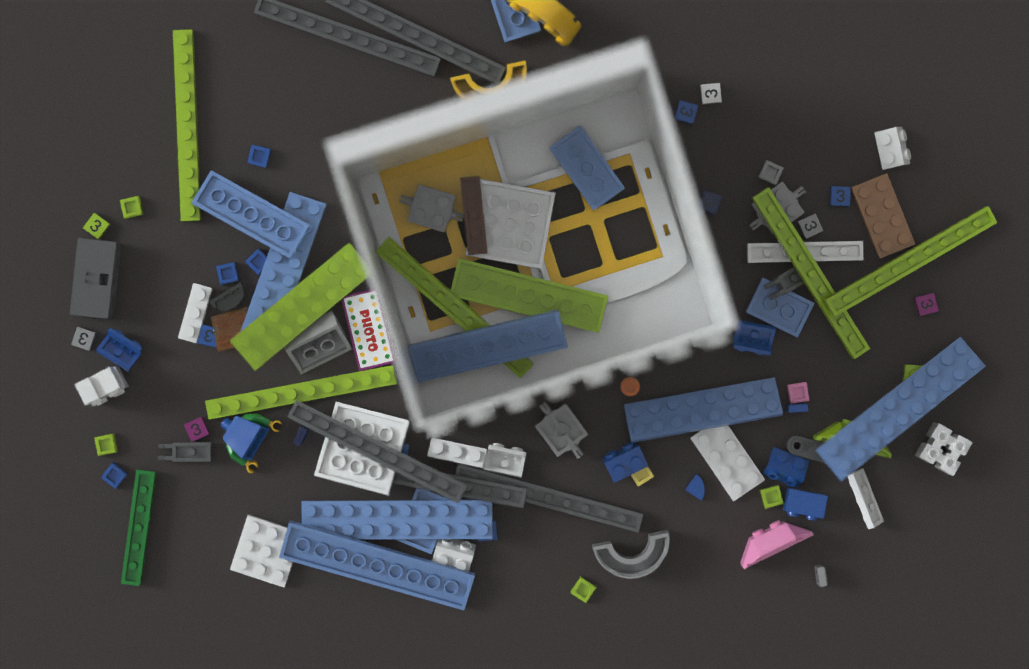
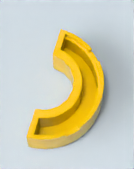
(552, 15)
(465, 86)

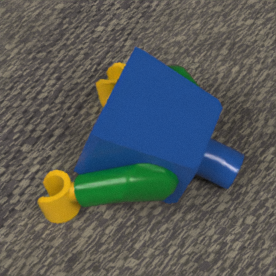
(245, 436)

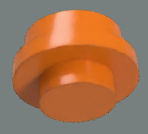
(630, 386)

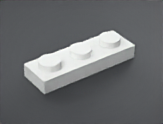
(195, 312)
(457, 453)
(865, 498)

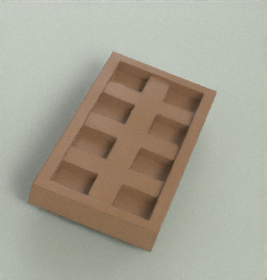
(882, 216)

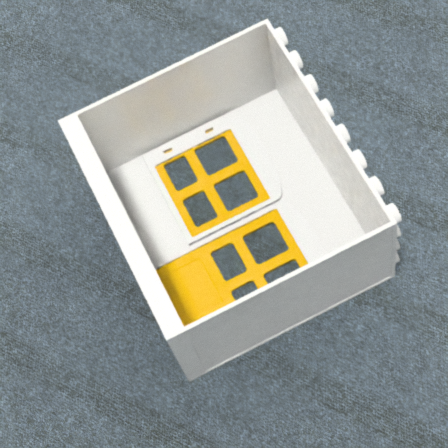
(505, 137)

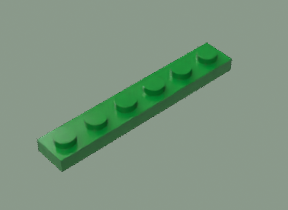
(138, 527)

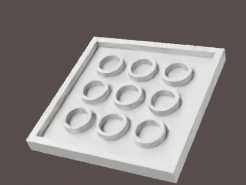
(515, 223)
(351, 468)

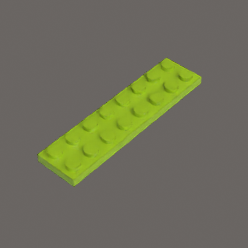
(528, 294)
(300, 307)

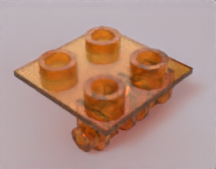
(227, 326)

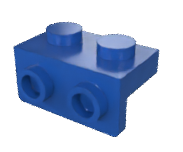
(753, 337)
(120, 349)
(624, 461)
(786, 467)

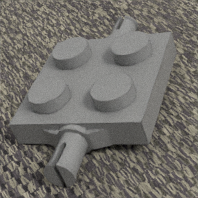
(788, 202)
(431, 208)
(561, 430)

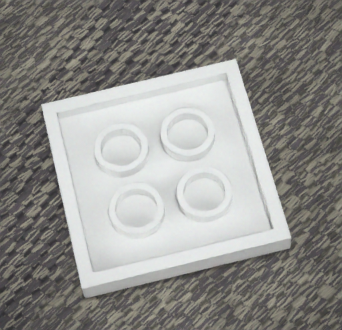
(260, 551)

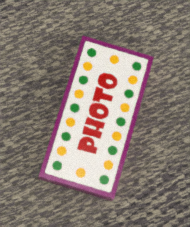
(367, 330)

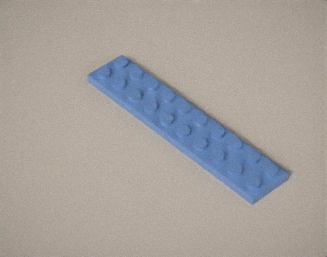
(900, 408)
(402, 518)
(376, 565)

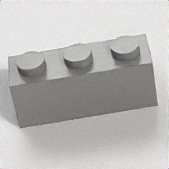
(318, 343)

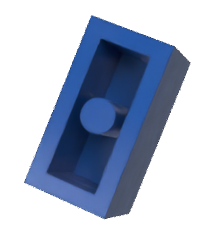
(805, 503)

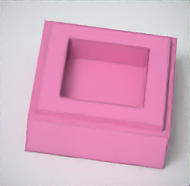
(798, 392)

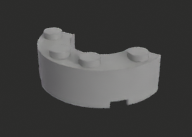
(637, 565)

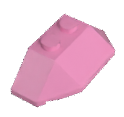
(771, 541)

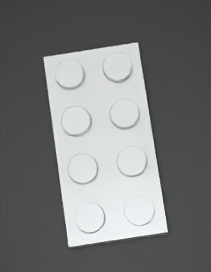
(728, 460)

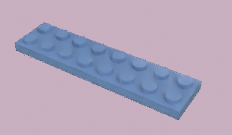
(279, 272)
(488, 346)
(703, 410)

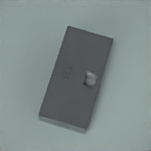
(95, 278)

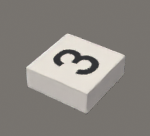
(710, 93)

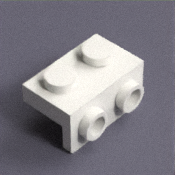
(892, 147)
(505, 460)
(454, 553)

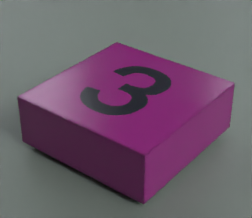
(926, 304)
(196, 429)

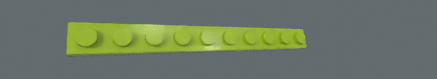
(186, 123)
(910, 261)
(808, 270)
(440, 295)
(301, 392)

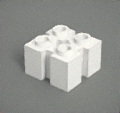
(102, 385)
(932, 452)

